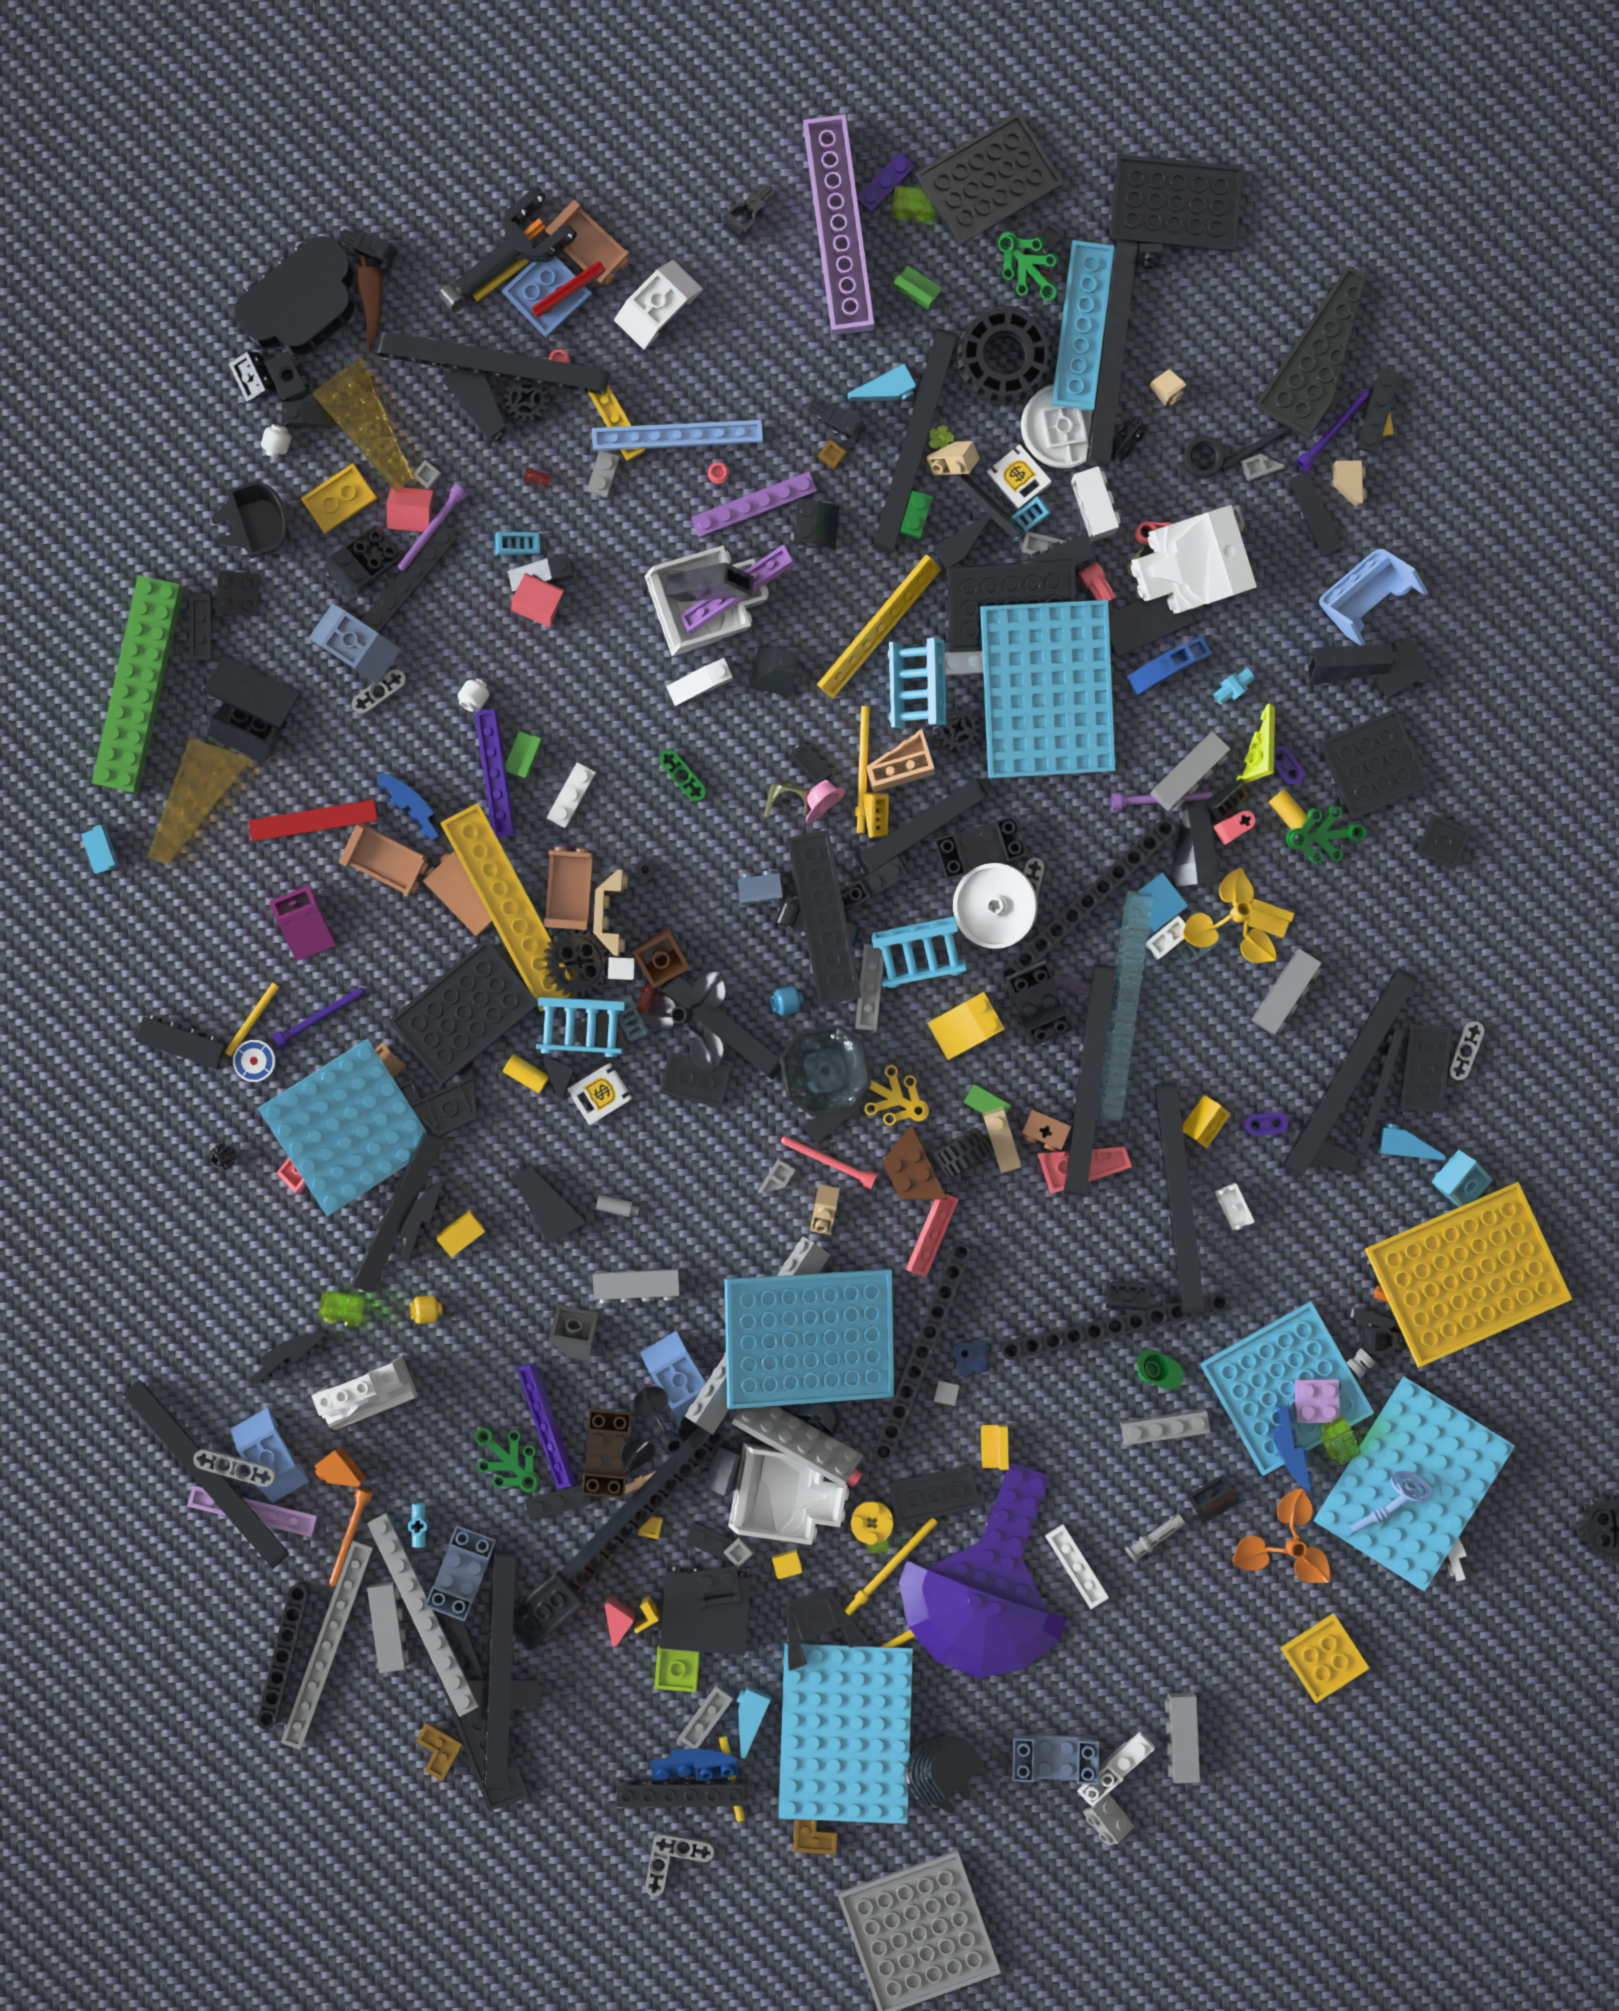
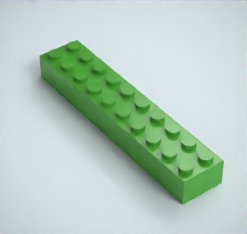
(138, 684)

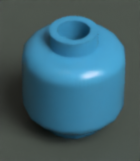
(786, 1001)

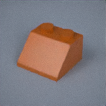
(339, 1469)

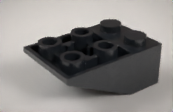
(362, 561)

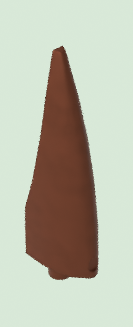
(371, 293)

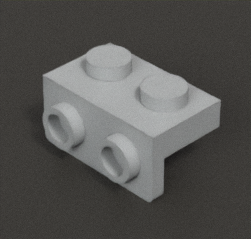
(1108, 1820)

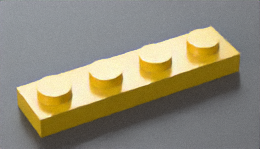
(613, 417)

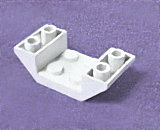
(657, 303)

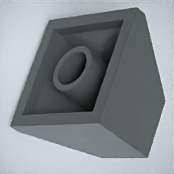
(574, 1331)

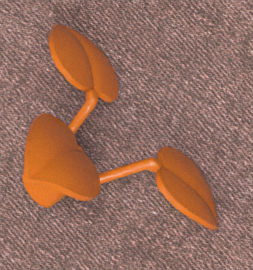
(1310, 1563)

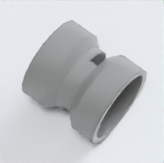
(1355, 1364)

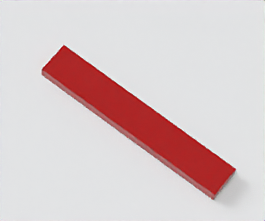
(313, 820)

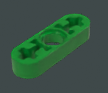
(668, 767)

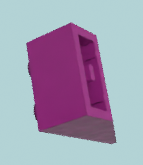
(302, 922)

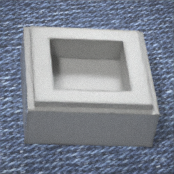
(427, 475)
(946, 1392)
(738, 1552)

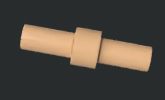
(637, 1483)

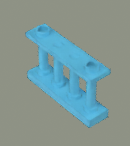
(936, 683)
(925, 932)
(592, 1007)

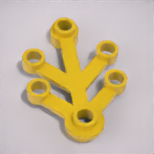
(896, 1098)

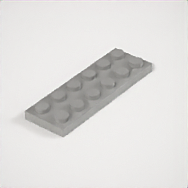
(800, 1441)

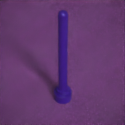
(1307, 460)
(284, 1037)

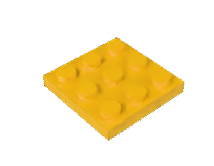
(1324, 1658)

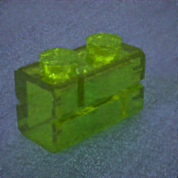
(912, 204)
(342, 1307)
(1339, 1441)

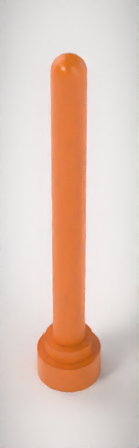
(362, 1496)

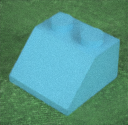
(1462, 1179)

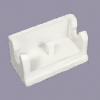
(1166, 938)
(1234, 1206)

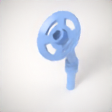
(1408, 1492)

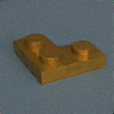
(444, 1748)
(810, 1840)

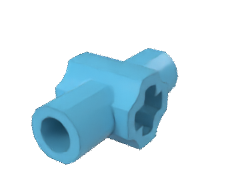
(1234, 686)
(418, 1514)

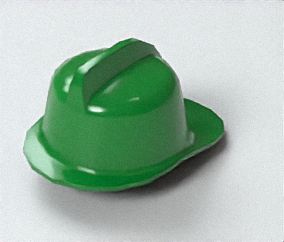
(1159, 1370)

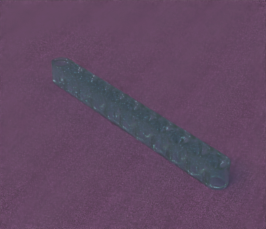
(1124, 1006)

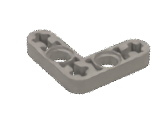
(664, 1854)

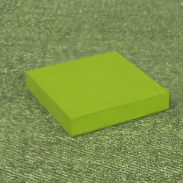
(677, 1670)

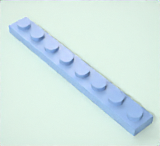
(677, 435)

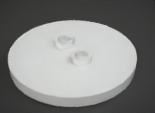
(1055, 433)

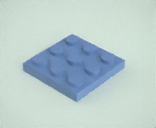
(538, 282)

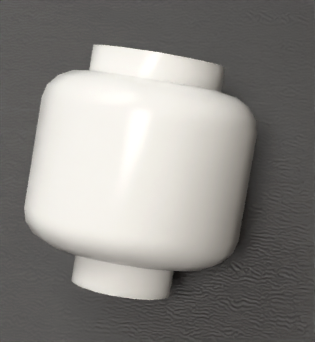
(276, 440)
(473, 695)

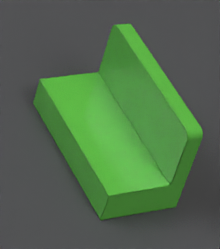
(917, 287)
(523, 755)

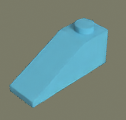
(888, 387)
(751, 1711)

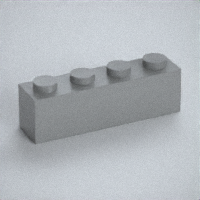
(1190, 771)
(1286, 991)
(636, 1284)
(1165, 1427)
(387, 1627)
(1183, 1737)

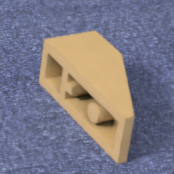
(1002, 1139)

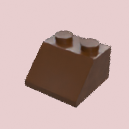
(660, 957)

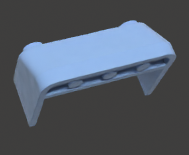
(1365, 588)

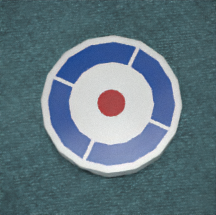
(254, 1060)

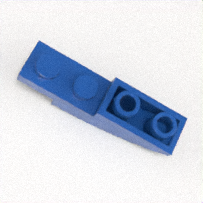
(1168, 665)
(404, 798)
(1292, 1456)
(701, 1762)

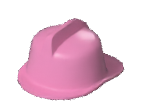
(821, 799)

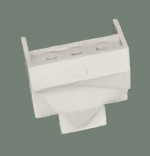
(1195, 561)
(668, 609)
(365, 1395)
(783, 1497)

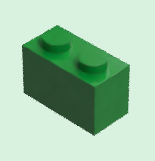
(916, 515)

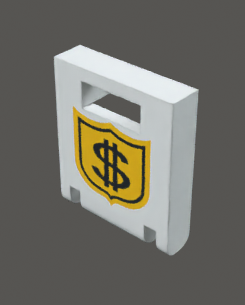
(1015, 474)
(603, 1092)

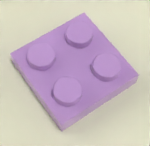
(1317, 1400)

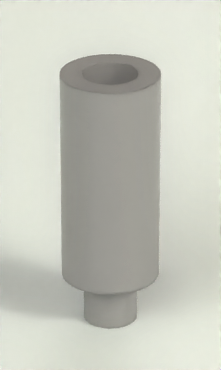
(616, 1206)

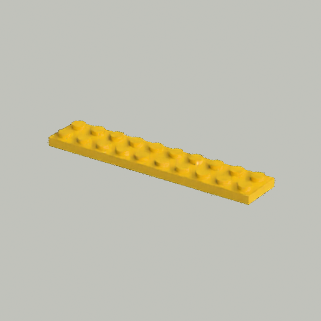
(503, 897)

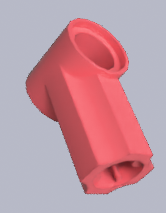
(1094, 579)

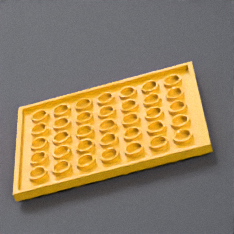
(1468, 1274)

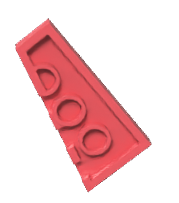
(1103, 1163)

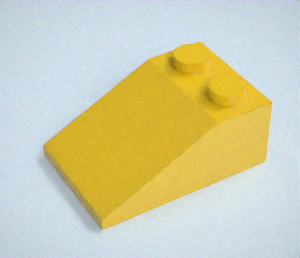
(965, 1026)

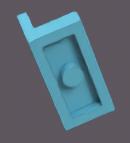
(100, 849)

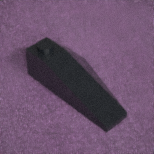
(1195, 851)

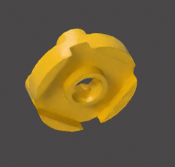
(873, 1510)

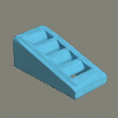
(1039, 518)
(500, 551)

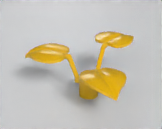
(1237, 890)

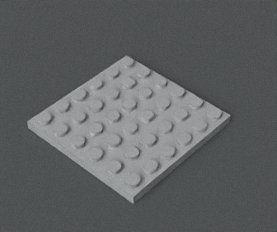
(919, 1932)

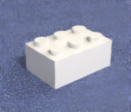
(1095, 503)

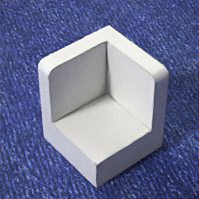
(621, 968)

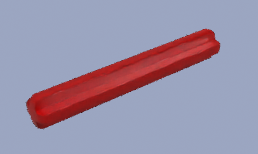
(568, 289)

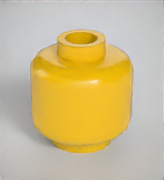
(425, 1309)

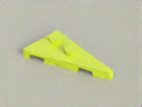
(1261, 750)

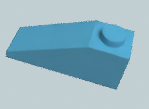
(1405, 1144)

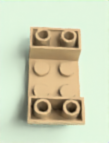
(614, 884)

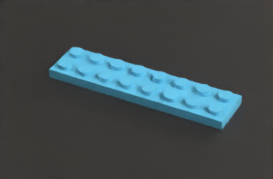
(1082, 325)

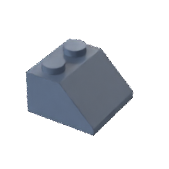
(759, 888)

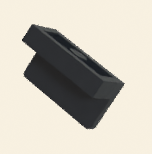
(1213, 1499)

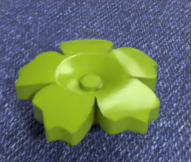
(940, 437)

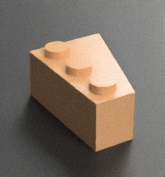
(902, 765)

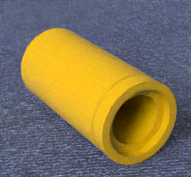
(1288, 809)
(526, 1073)

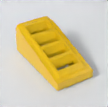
(880, 802)

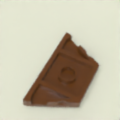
(912, 1170)

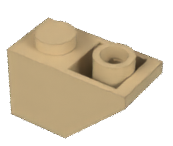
(1168, 387)
(954, 459)
(1348, 480)
(824, 1209)

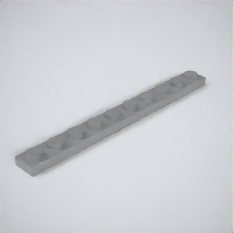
(423, 1617)
(327, 1644)

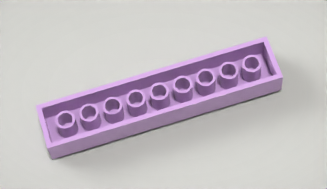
(838, 225)

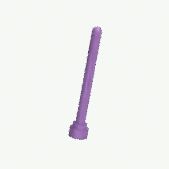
(456, 496)
(1119, 801)

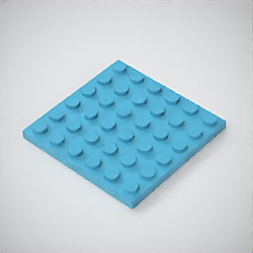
(345, 1126)
(1262, 1374)

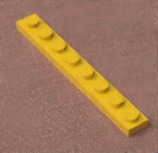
(879, 626)

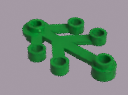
(1026, 263)
(1322, 835)
(510, 1462)

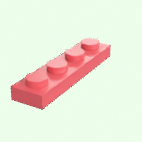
(931, 1235)

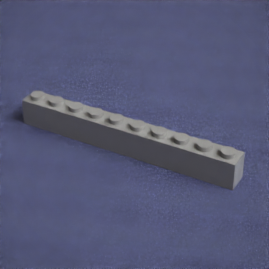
(711, 1402)

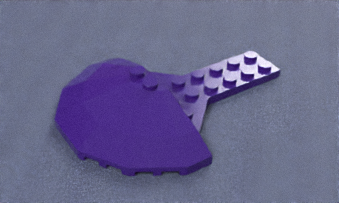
(981, 1603)

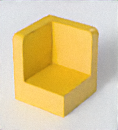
(787, 1564)

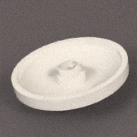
(995, 905)

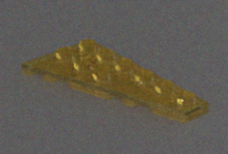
(361, 415)
(198, 786)

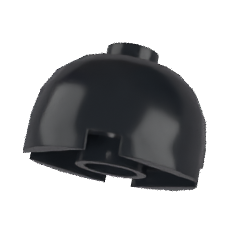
(821, 1416)

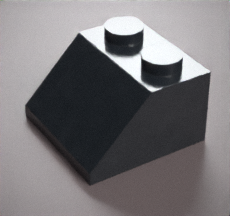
(816, 524)
(722, 1469)

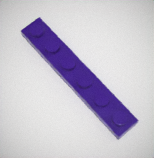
(495, 773)
(546, 1425)

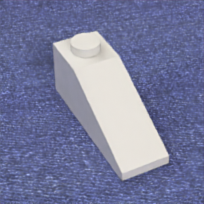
(700, 682)

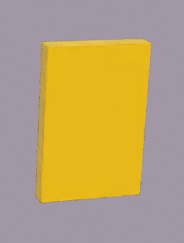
(339, 498)

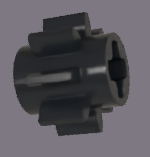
(223, 1156)

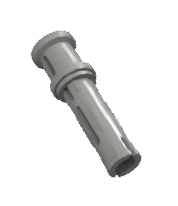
(1146, 1544)

